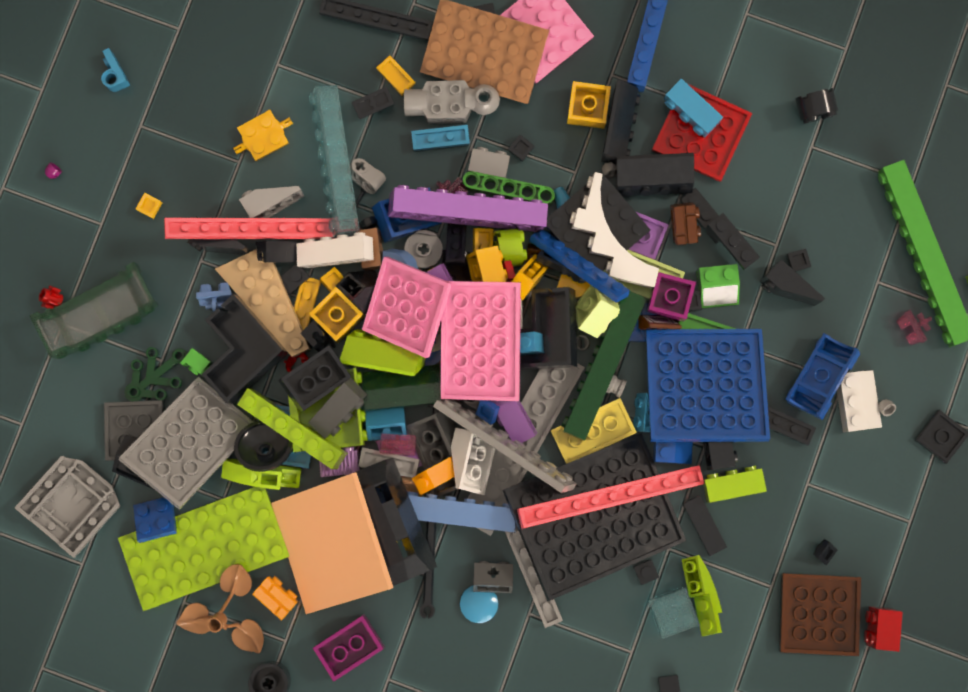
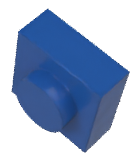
(487, 411)

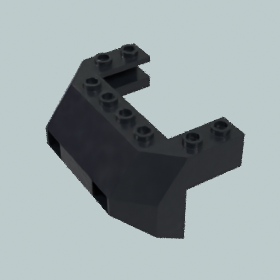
(395, 522)

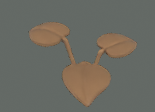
(197, 620)

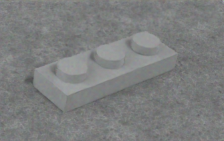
(406, 465)

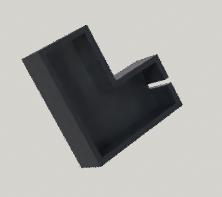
(556, 320)
(250, 352)

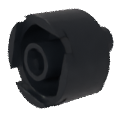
(817, 104)
(274, 671)

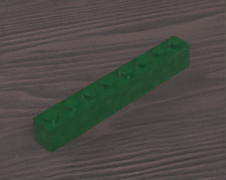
(603, 367)

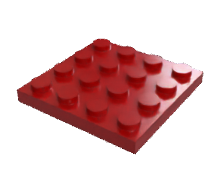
(711, 152)

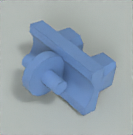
(213, 299)

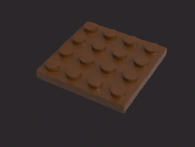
(820, 614)

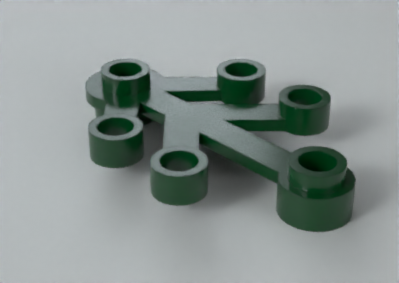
(153, 376)

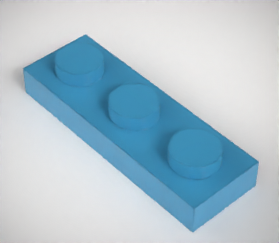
(440, 137)

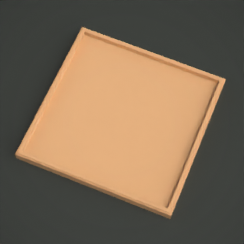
(332, 544)

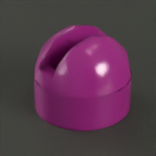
(52, 171)

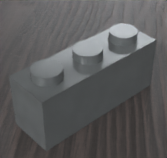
(338, 409)

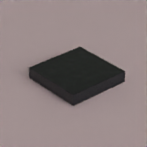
(942, 436)

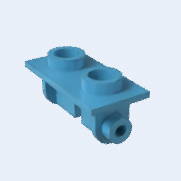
(641, 418)

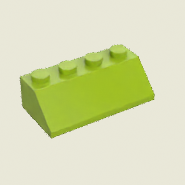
(375, 353)

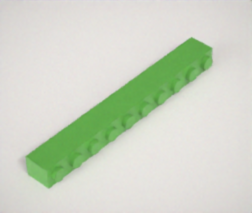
(925, 252)

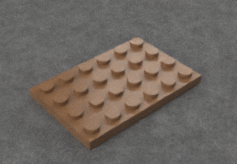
(484, 50)

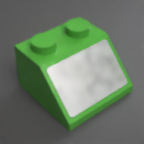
(719, 285)

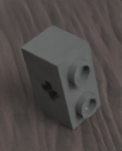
(500, 584)

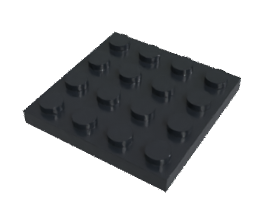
(619, 215)

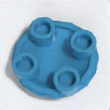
(478, 606)

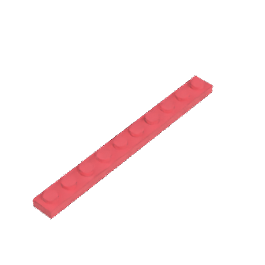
(246, 228)
(610, 496)

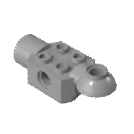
(449, 101)

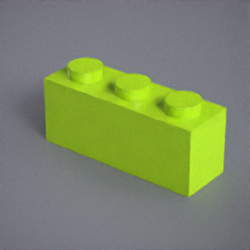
(734, 484)

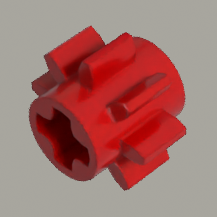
(50, 297)

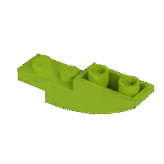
(274, 479)
(702, 589)

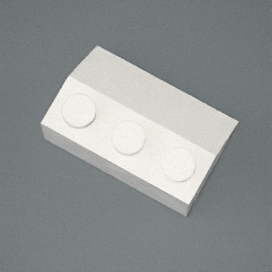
(858, 402)

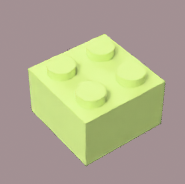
(595, 312)

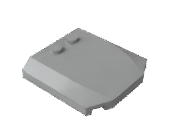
(70, 504)

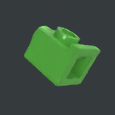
(196, 362)

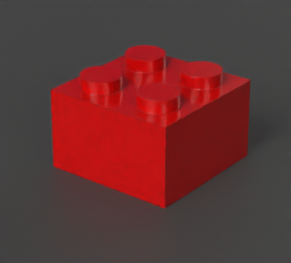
(883, 628)

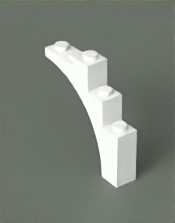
(603, 243)

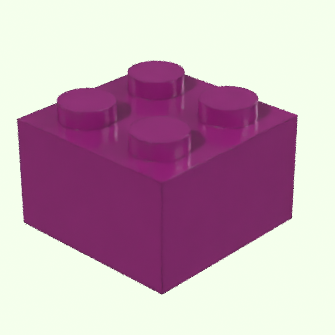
(671, 297)

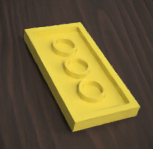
(608, 427)

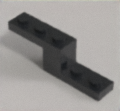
(722, 230)

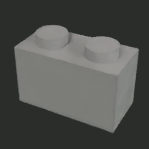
(489, 162)

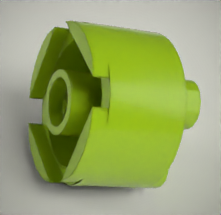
(510, 244)

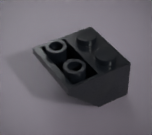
(359, 288)

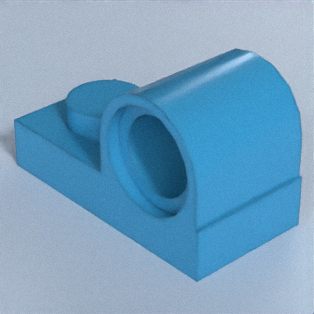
(114, 71)

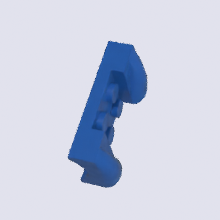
(822, 376)

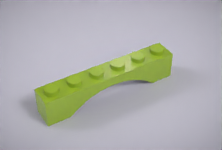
(294, 431)

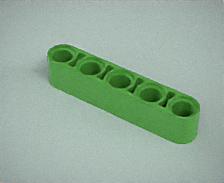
(501, 182)

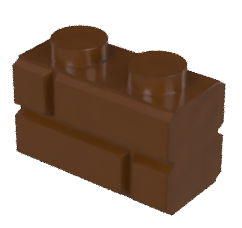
(684, 223)

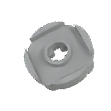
(432, 243)

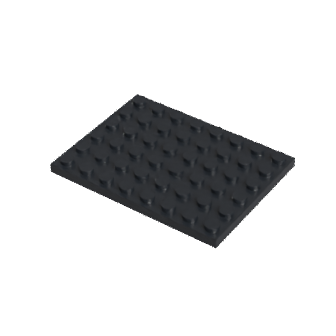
(602, 541)

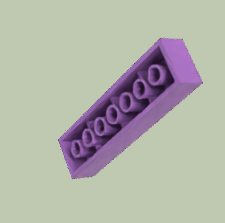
(467, 209)

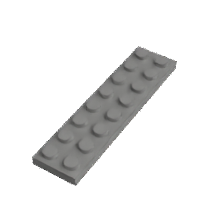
(512, 449)

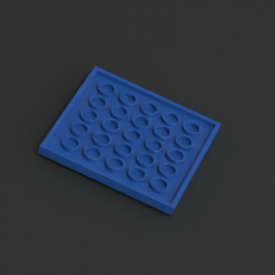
(707, 385)

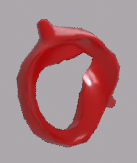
(291, 360)

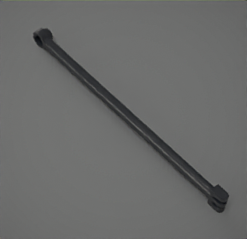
(429, 576)

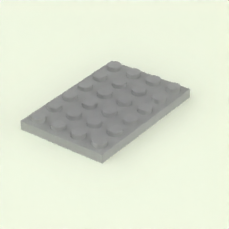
(186, 443)

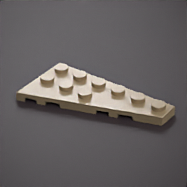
(265, 295)

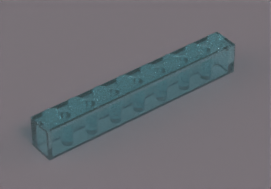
(335, 161)

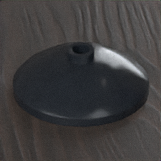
(257, 439)

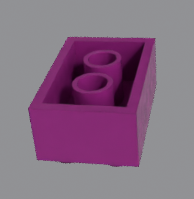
(348, 647)

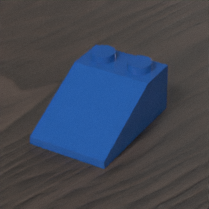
(397, 228)

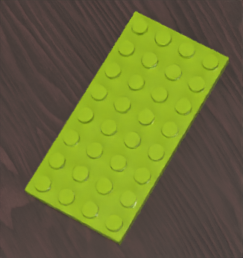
(206, 543)

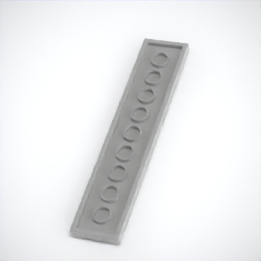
(542, 405)

